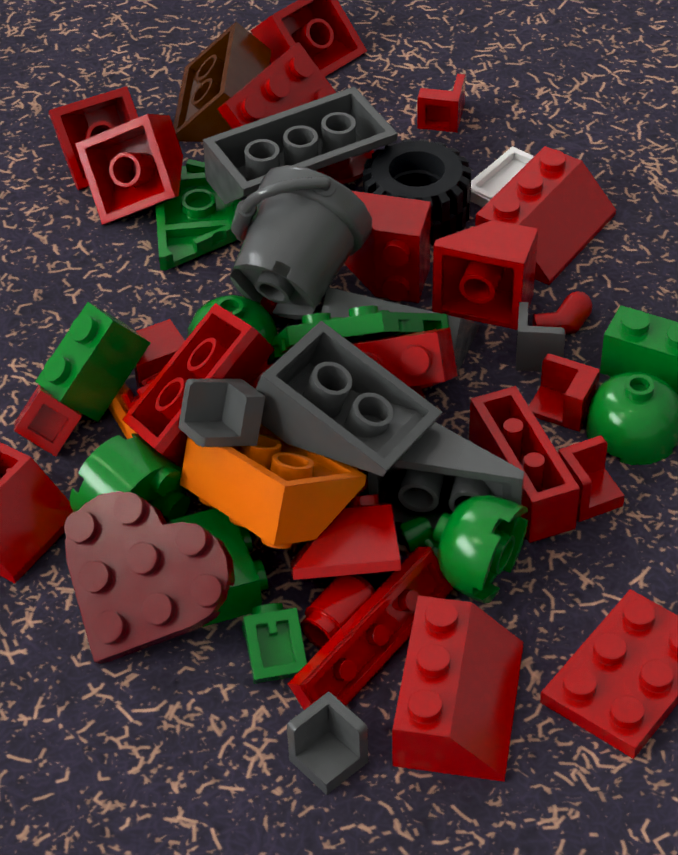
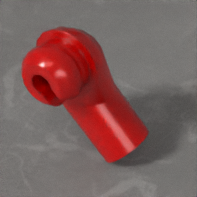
(570, 314)

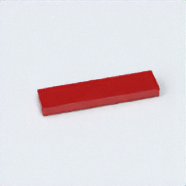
(371, 633)

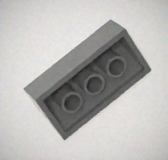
(303, 136)

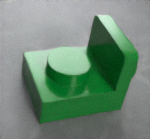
(274, 642)

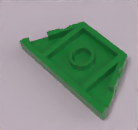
(194, 220)
(362, 324)

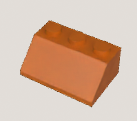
(271, 487)

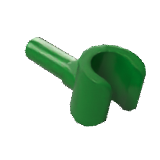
(418, 534)

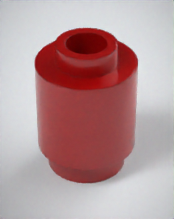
(335, 607)

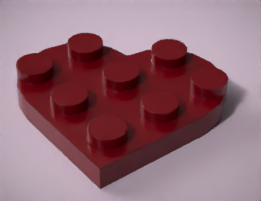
(140, 575)

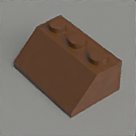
(214, 79)

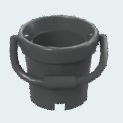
(296, 238)

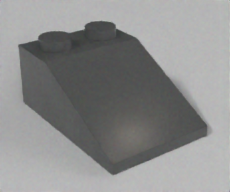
(342, 403)
(442, 474)

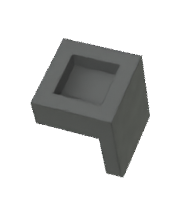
(536, 342)
(221, 412)
(327, 742)

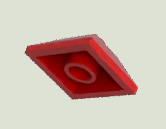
(86, 119)
(354, 543)

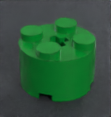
(133, 468)

